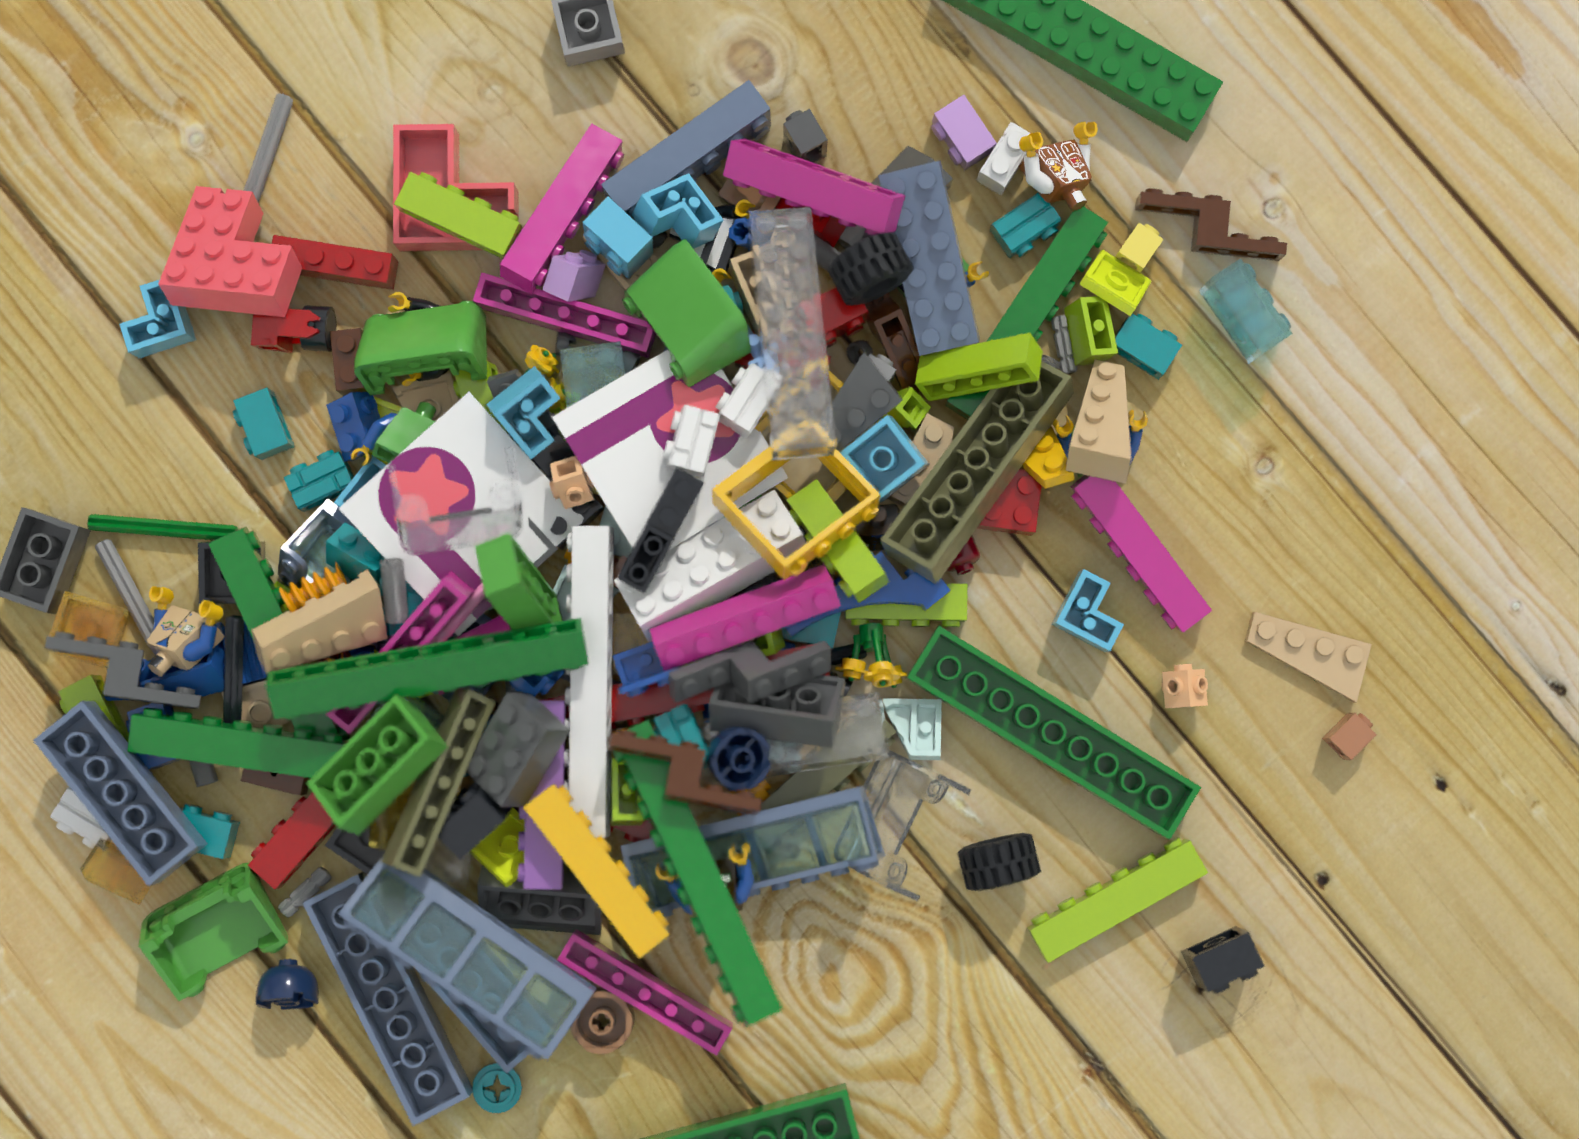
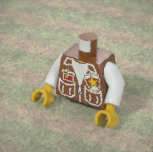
(1061, 168)

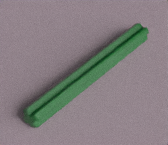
(158, 527)

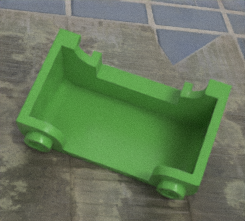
(689, 314)
(422, 342)
(210, 930)

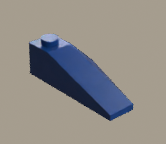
(204, 677)

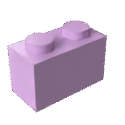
(963, 133)
(574, 276)

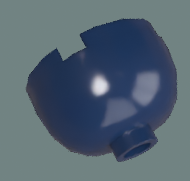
(738, 758)
(287, 987)

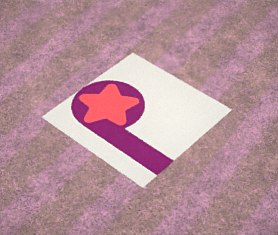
(623, 436)
(454, 472)

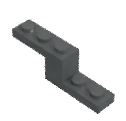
(123, 670)
(749, 671)

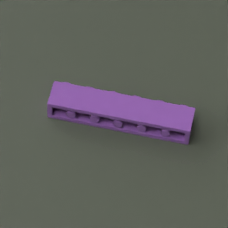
(542, 863)

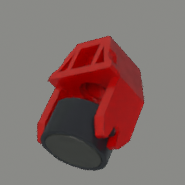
(302, 327)

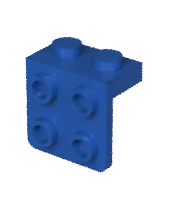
(639, 668)

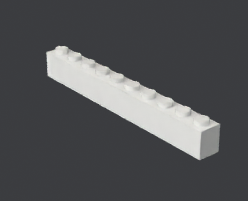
(591, 684)

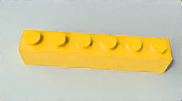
(596, 870)

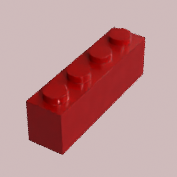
(343, 262)
(292, 842)

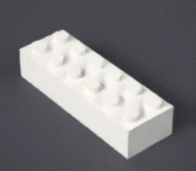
(712, 565)

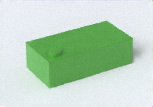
(515, 584)
(377, 765)

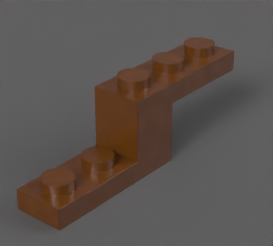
(1211, 225)
(892, 331)
(684, 772)

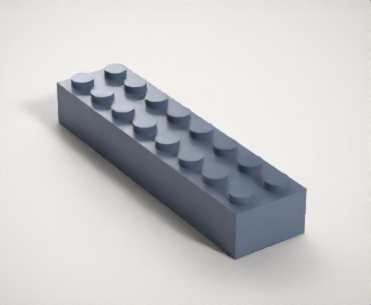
(391, 1010)

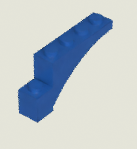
(911, 591)

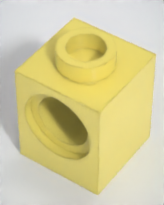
(1140, 247)

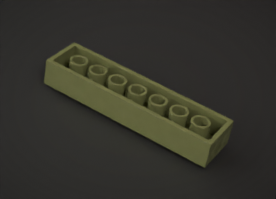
(975, 472)

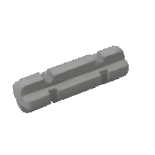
(1063, 344)
(304, 892)

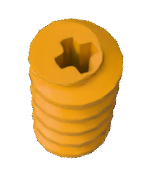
(318, 588)

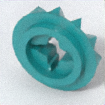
(486, 1098)

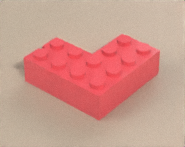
(436, 152)
(221, 266)

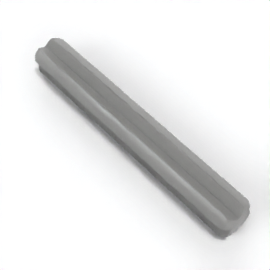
(268, 145)
(126, 587)

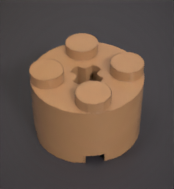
(590, 1032)

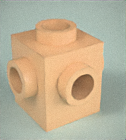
(570, 483)
(1184, 687)

